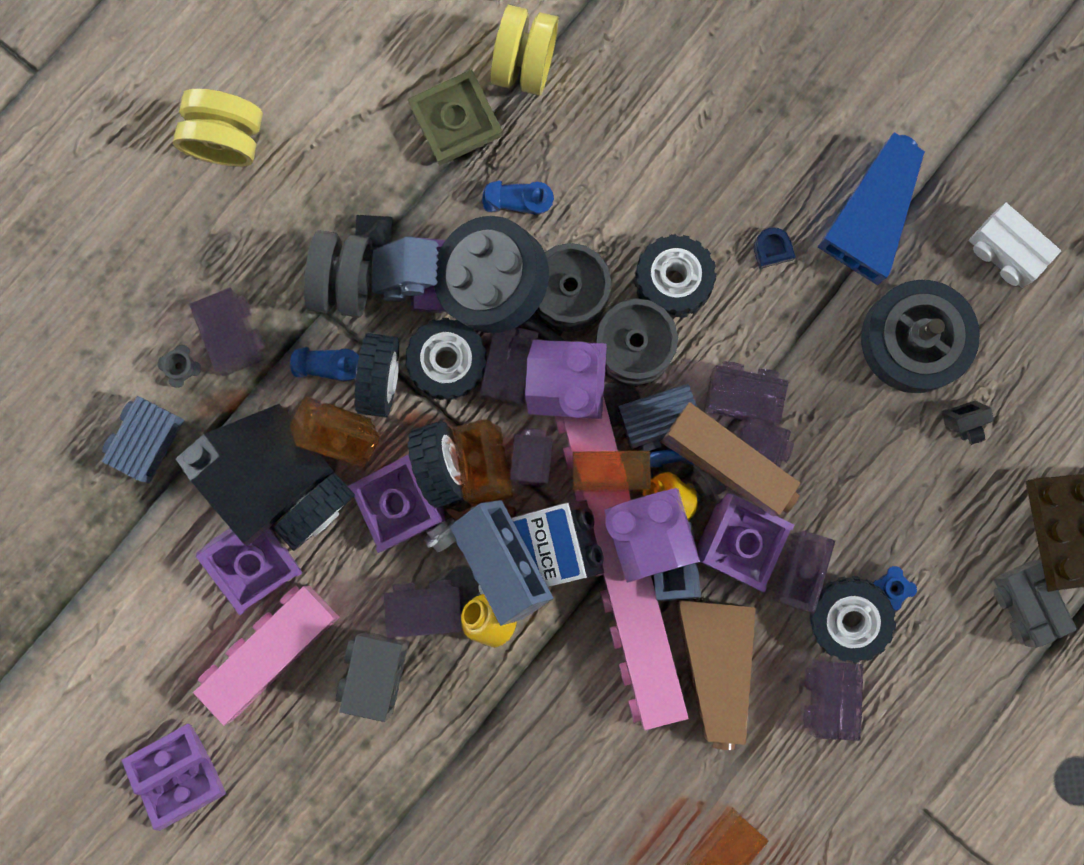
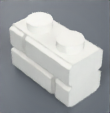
(1013, 246)

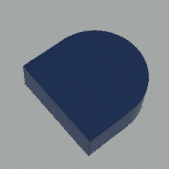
(773, 248)

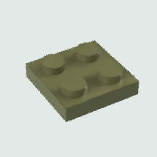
(455, 117)

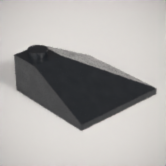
(253, 471)

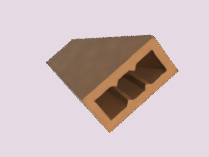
(731, 461)
(719, 663)

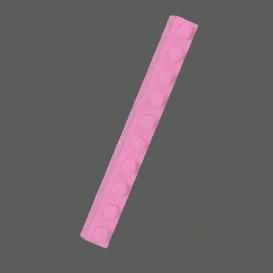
(633, 604)

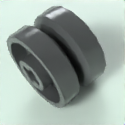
(338, 273)
(592, 283)
(650, 327)

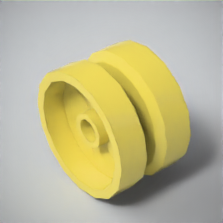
(518, 49)
(217, 127)

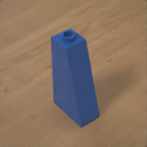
(875, 213)

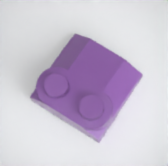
(566, 379)
(394, 505)
(651, 534)
(743, 541)
(250, 571)

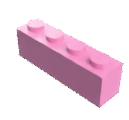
(265, 654)

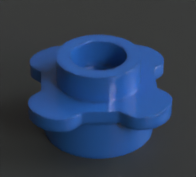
(905, 588)

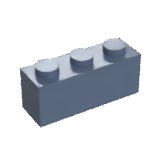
(501, 562)

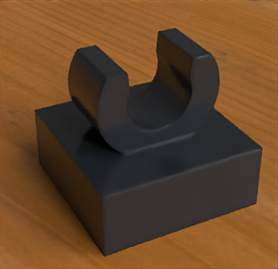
(968, 420)

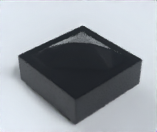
(376, 227)

